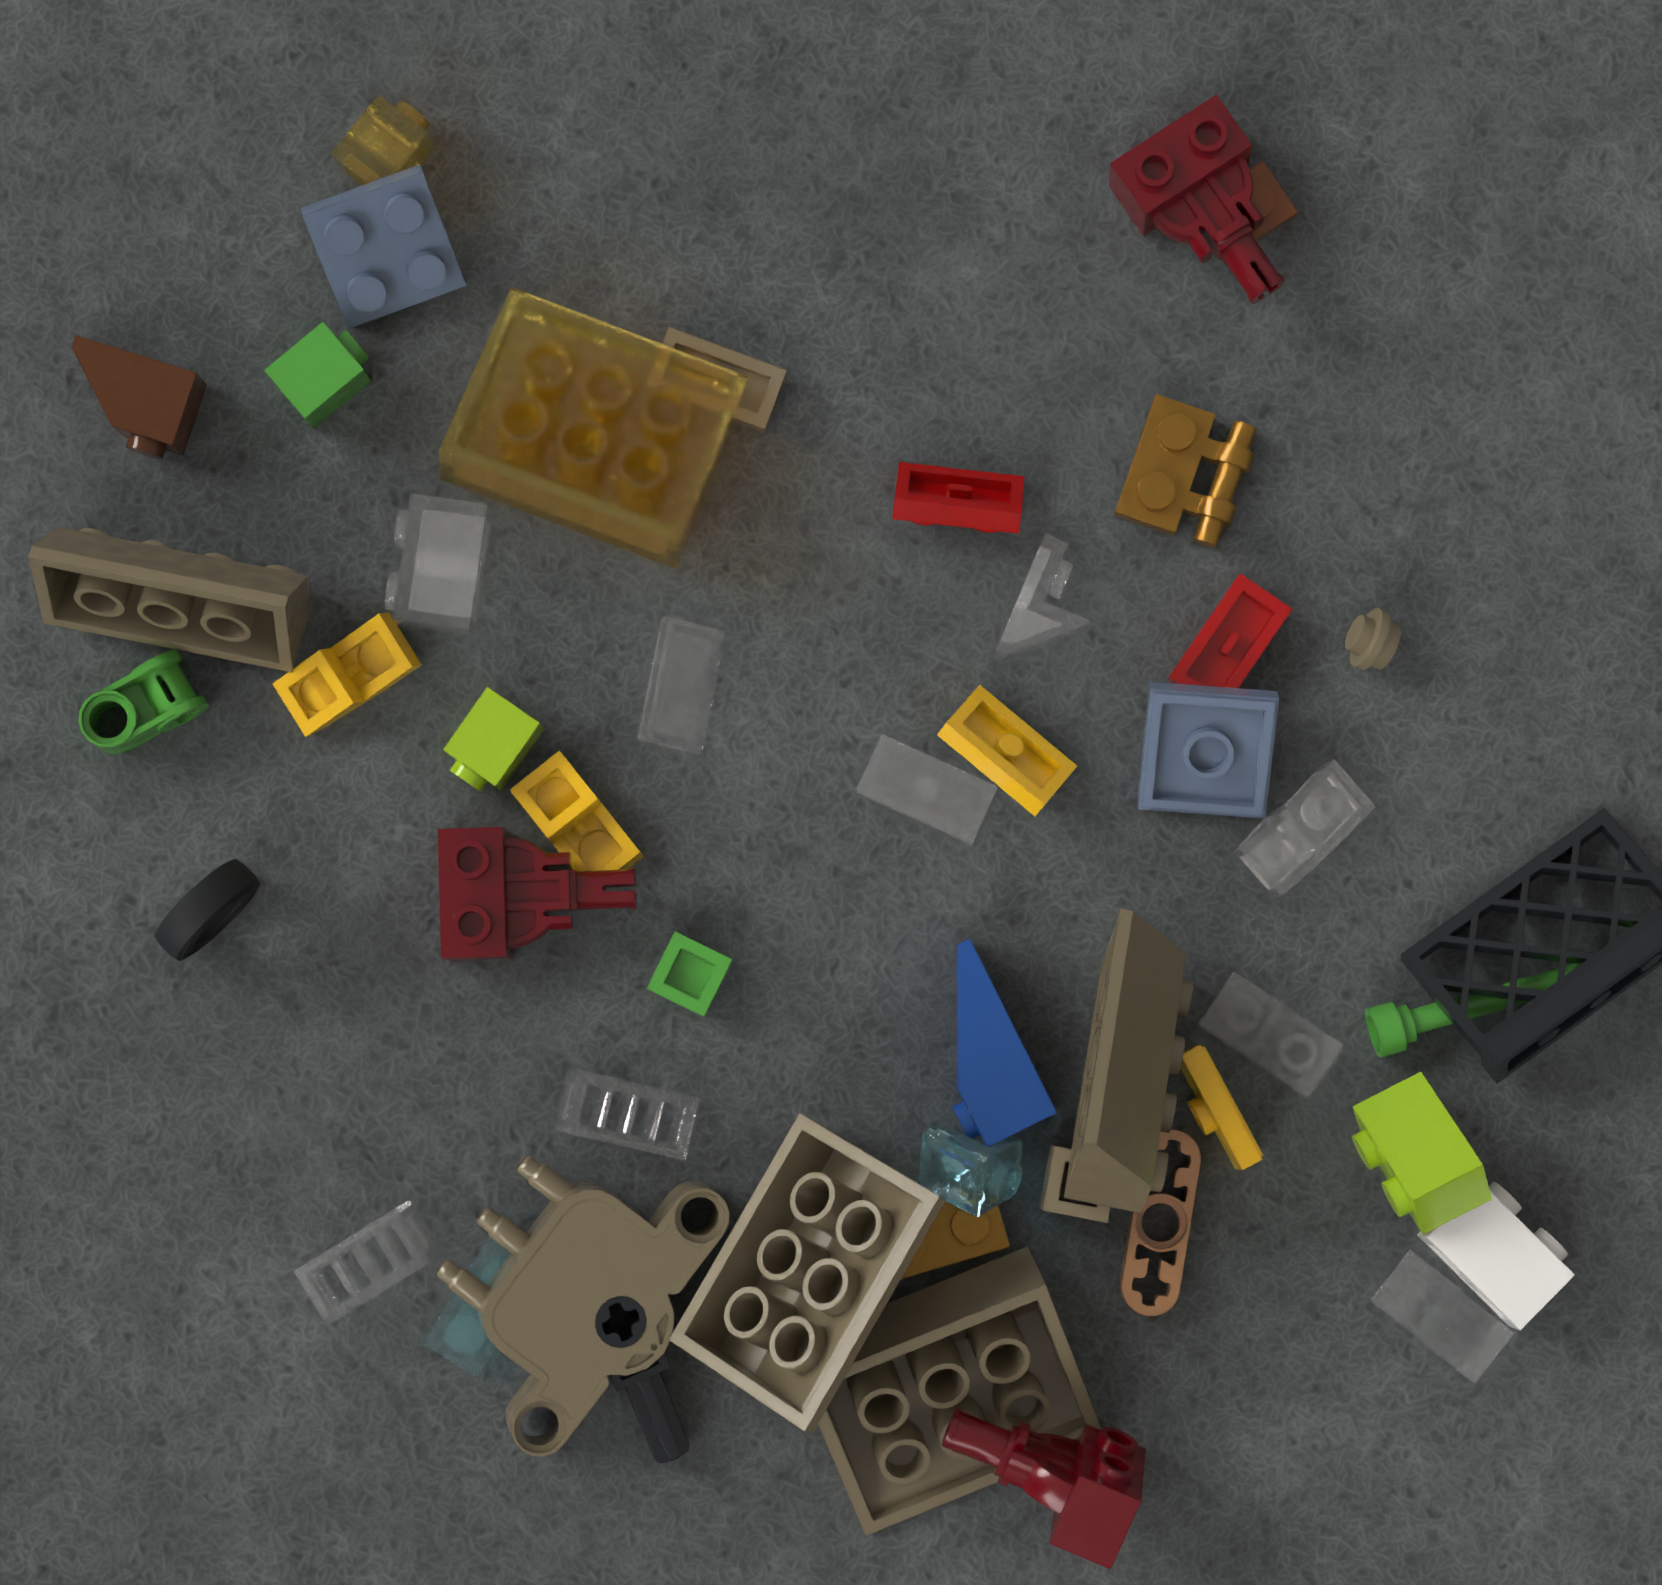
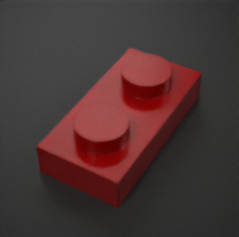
(958, 498)
(1232, 637)

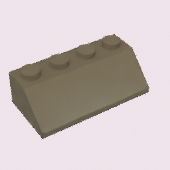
(171, 597)
(1128, 1069)

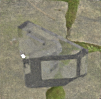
(1036, 622)

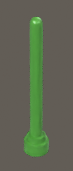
(1397, 1026)

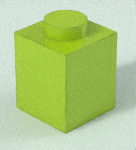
(492, 741)

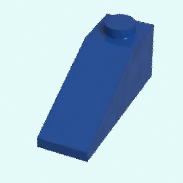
(992, 1067)

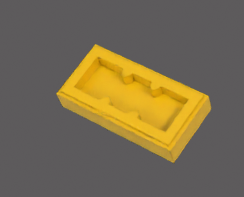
(1216, 1109)

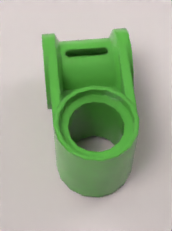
(145, 704)

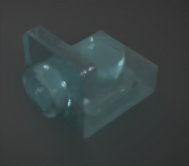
(969, 1171)

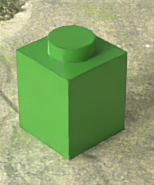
(320, 373)

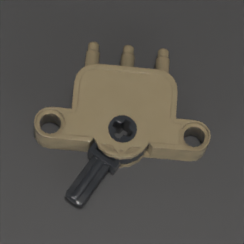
(557, 1291)

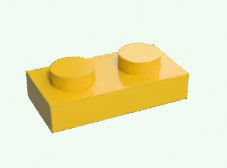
(1007, 750)

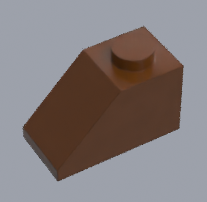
(142, 396)

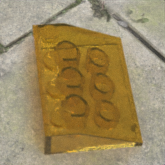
(591, 427)

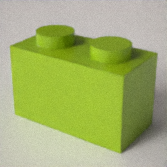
(1421, 1154)

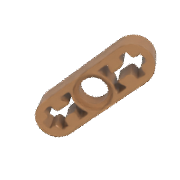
(1166, 1272)

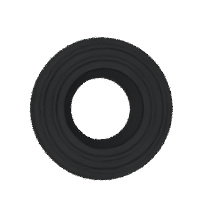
(207, 909)

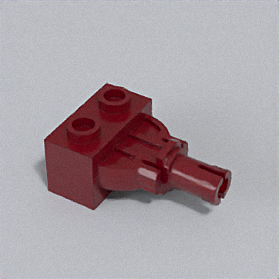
(1199, 192)
(500, 892)
(1086, 1482)

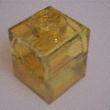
(384, 142)

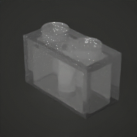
(440, 564)

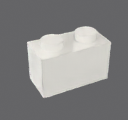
(1502, 1258)

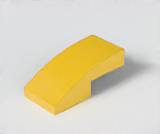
(347, 674)
(574, 817)

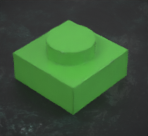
(689, 974)

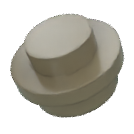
(1372, 640)

